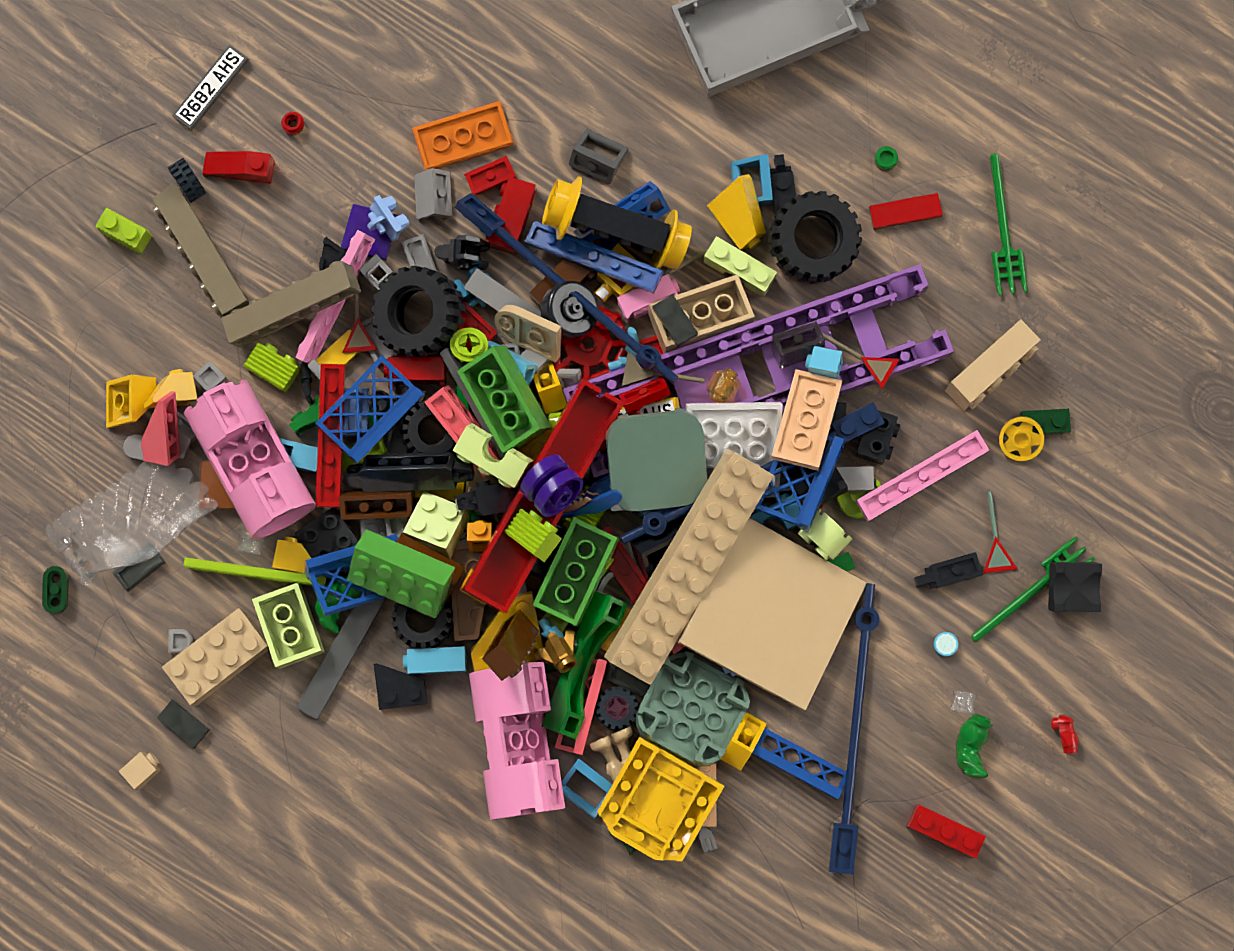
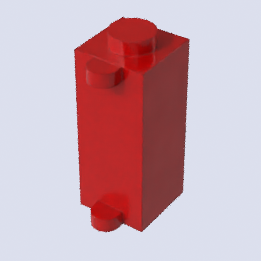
(418, 370)

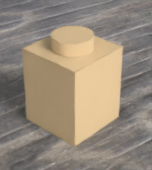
(140, 770)

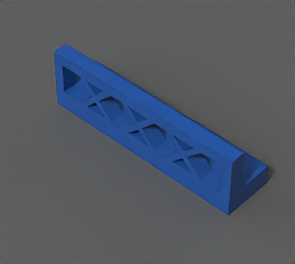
(633, 202)
(797, 772)

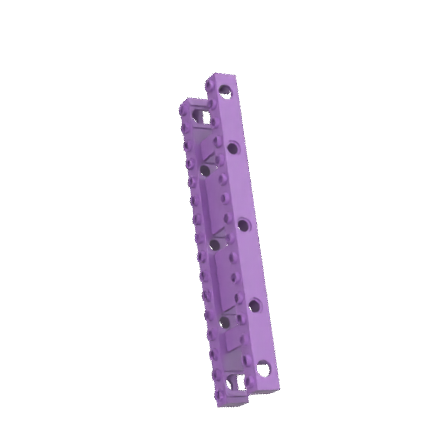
(724, 350)

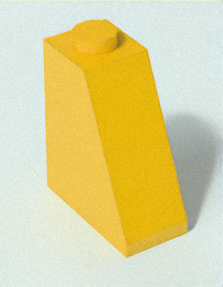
(739, 213)

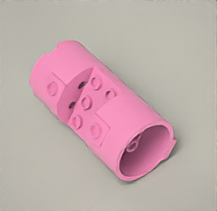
(249, 459)
(520, 771)

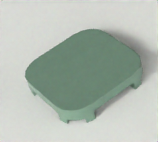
(656, 459)
(692, 710)

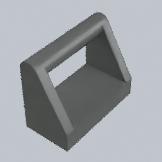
(594, 163)

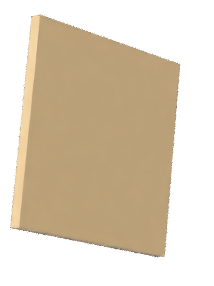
(773, 614)

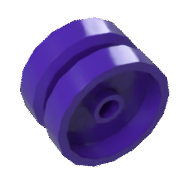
(551, 485)

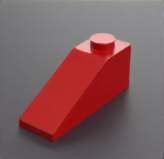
(239, 165)

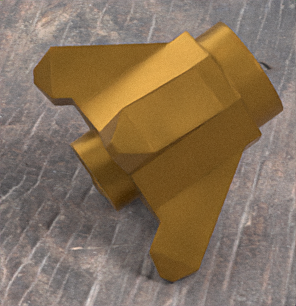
(558, 651)

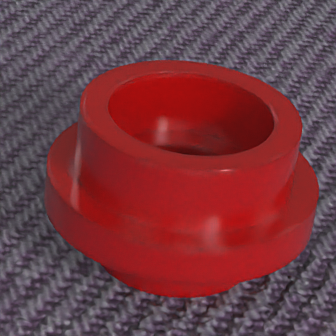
(289, 117)

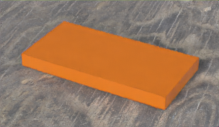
(463, 136)

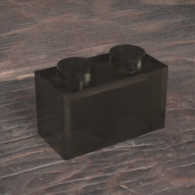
(795, 344)

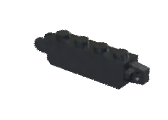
(408, 472)
(487, 498)

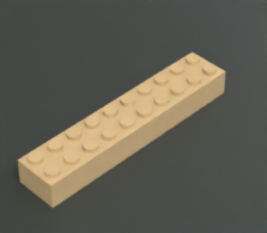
(688, 566)

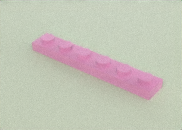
(324, 320)
(922, 475)

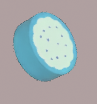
(945, 644)

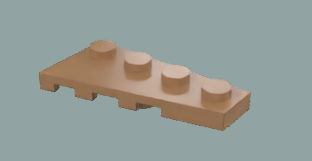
(466, 611)

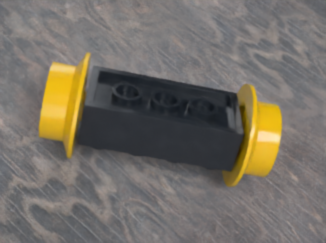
(664, 240)

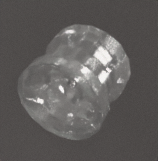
(249, 545)
(963, 702)

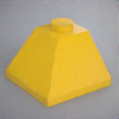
(126, 399)

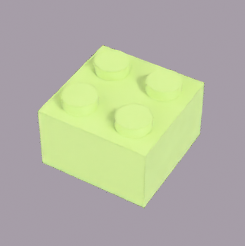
(437, 524)

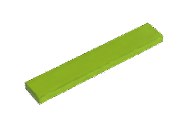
(251, 572)

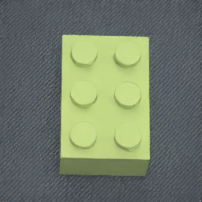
(288, 625)

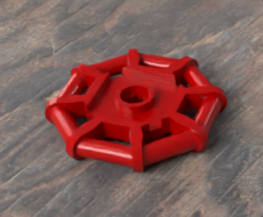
(593, 355)

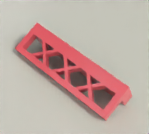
(454, 416)
(589, 710)

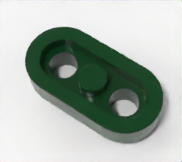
(54, 590)

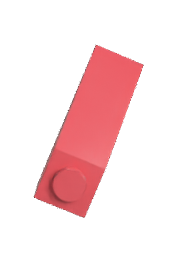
(161, 437)

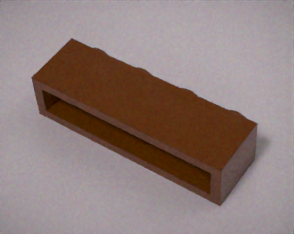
(511, 646)

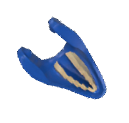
(594, 499)

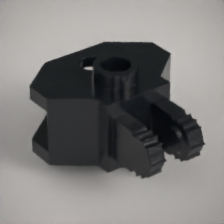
(464, 252)

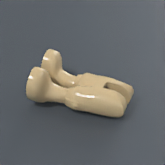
(604, 746)

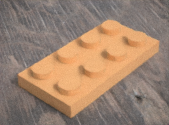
(806, 420)

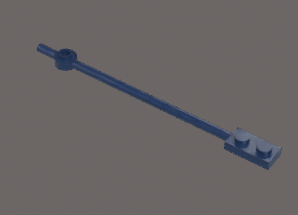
(492, 224)
(847, 428)
(844, 834)

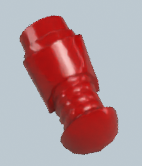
(1068, 736)

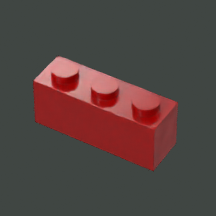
(514, 210)
(945, 831)

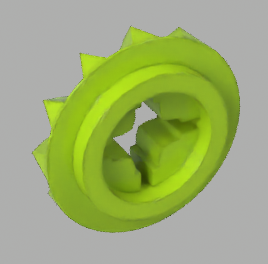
(477, 339)

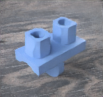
(383, 219)

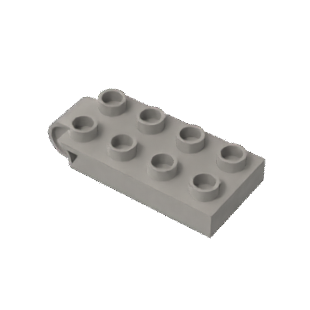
(750, 38)

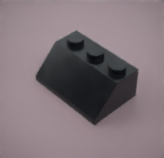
(650, 550)

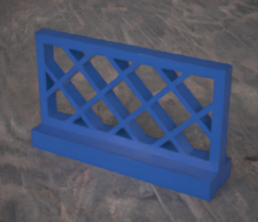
(388, 418)
(816, 488)
(329, 564)

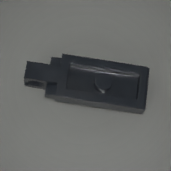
(782, 183)
(950, 571)

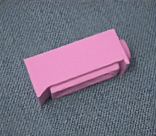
(637, 301)

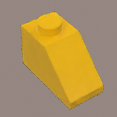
(176, 381)
(549, 389)
(290, 556)
(743, 741)

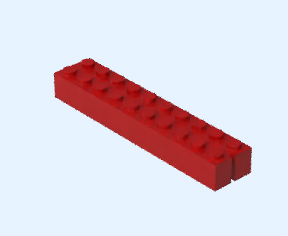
(576, 439)

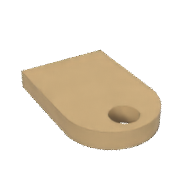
(529, 331)

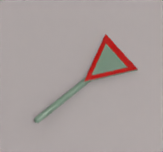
(998, 557)

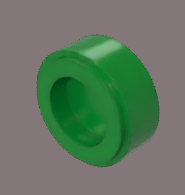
(886, 158)

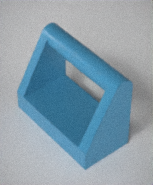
(762, 162)
(593, 776)

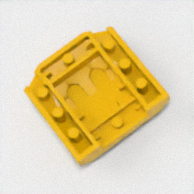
(658, 802)

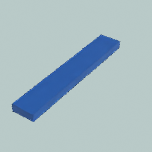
(595, 257)

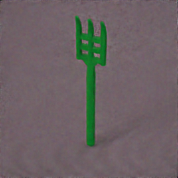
(1007, 251)
(1030, 592)

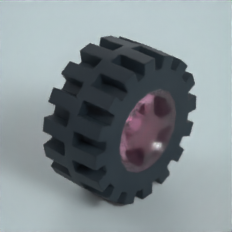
(186, 180)
(610, 706)

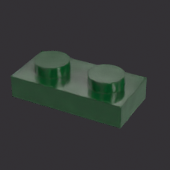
(1051, 421)

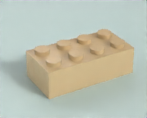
(710, 309)
(989, 368)
(216, 657)

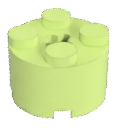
(826, 535)

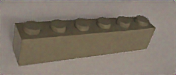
(200, 250)
(291, 304)

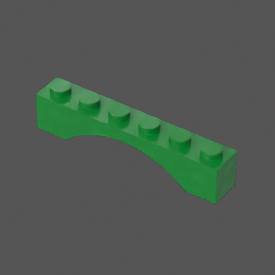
(597, 624)

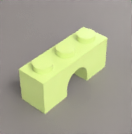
(751, 272)
(474, 448)

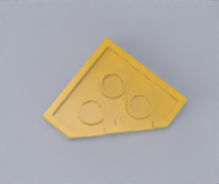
(522, 602)

